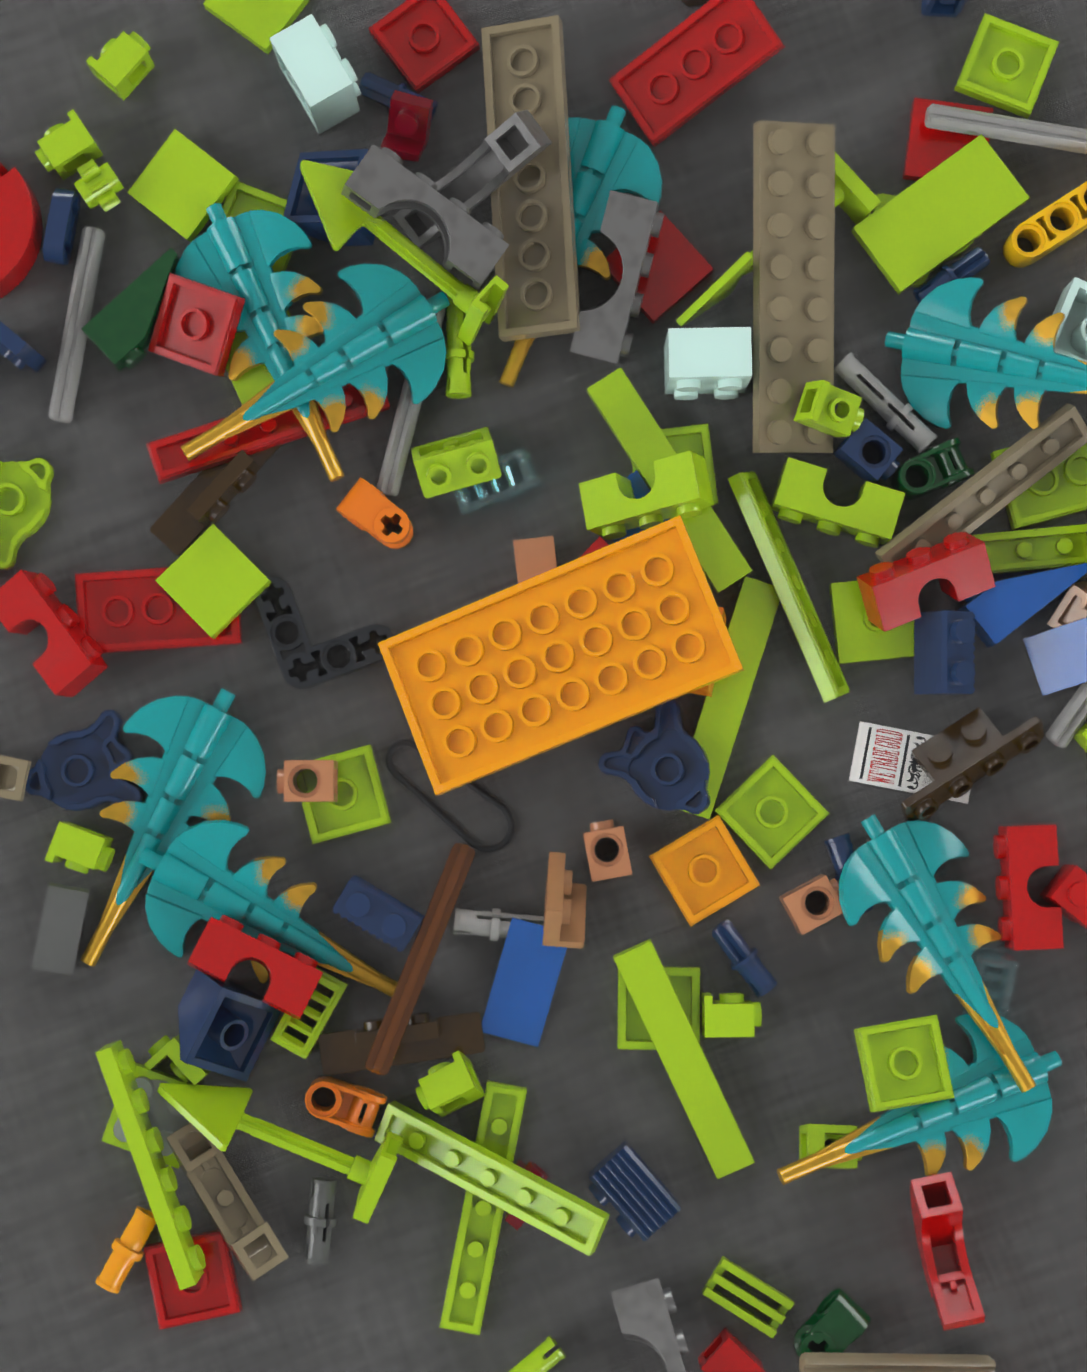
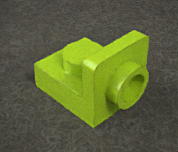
(171, 1048)

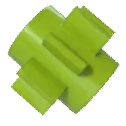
(98, 185)

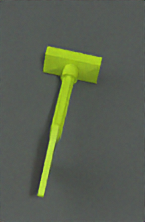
(850, 195)
(343, 218)
(220, 1111)

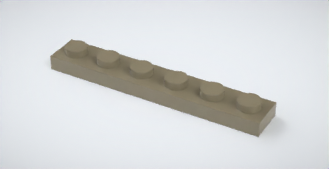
(994, 484)

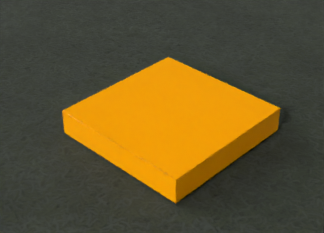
(704, 870)

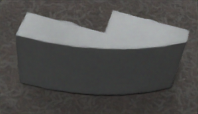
(60, 928)

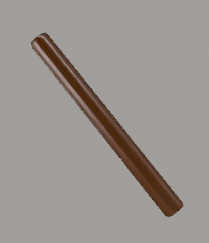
(420, 959)

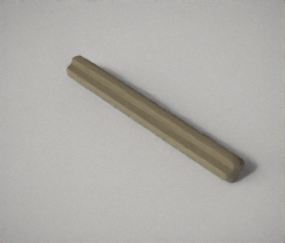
(894, 1362)

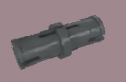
(320, 1220)

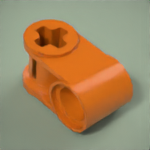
(372, 511)
(347, 1106)

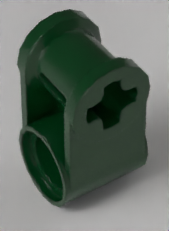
(937, 467)
(833, 1324)

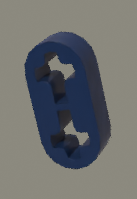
(61, 226)

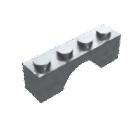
(483, 172)
(386, 185)
(629, 225)
(645, 1317)

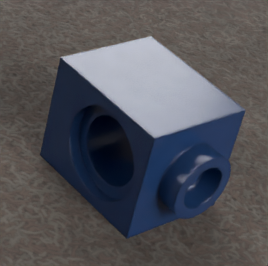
(851, 452)

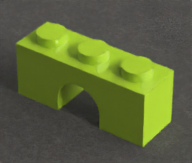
(679, 489)
(802, 497)

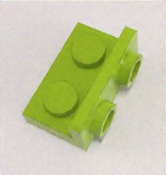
(456, 462)

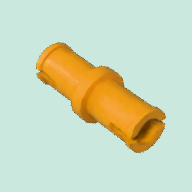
(126, 1250)

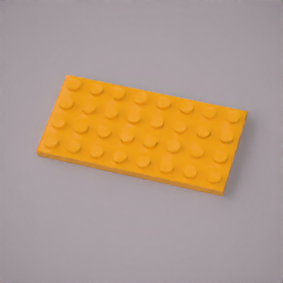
(560, 656)

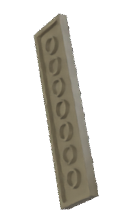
(536, 204)
(791, 279)

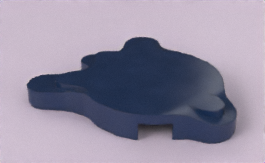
(79, 765)
(663, 765)

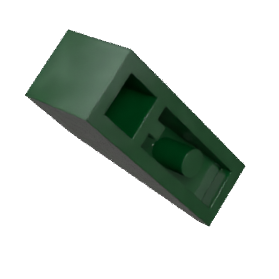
(128, 321)

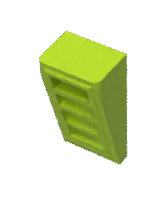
(297, 1046)

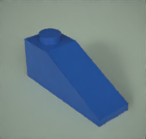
(1016, 600)

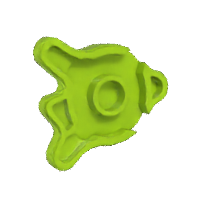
(23, 504)

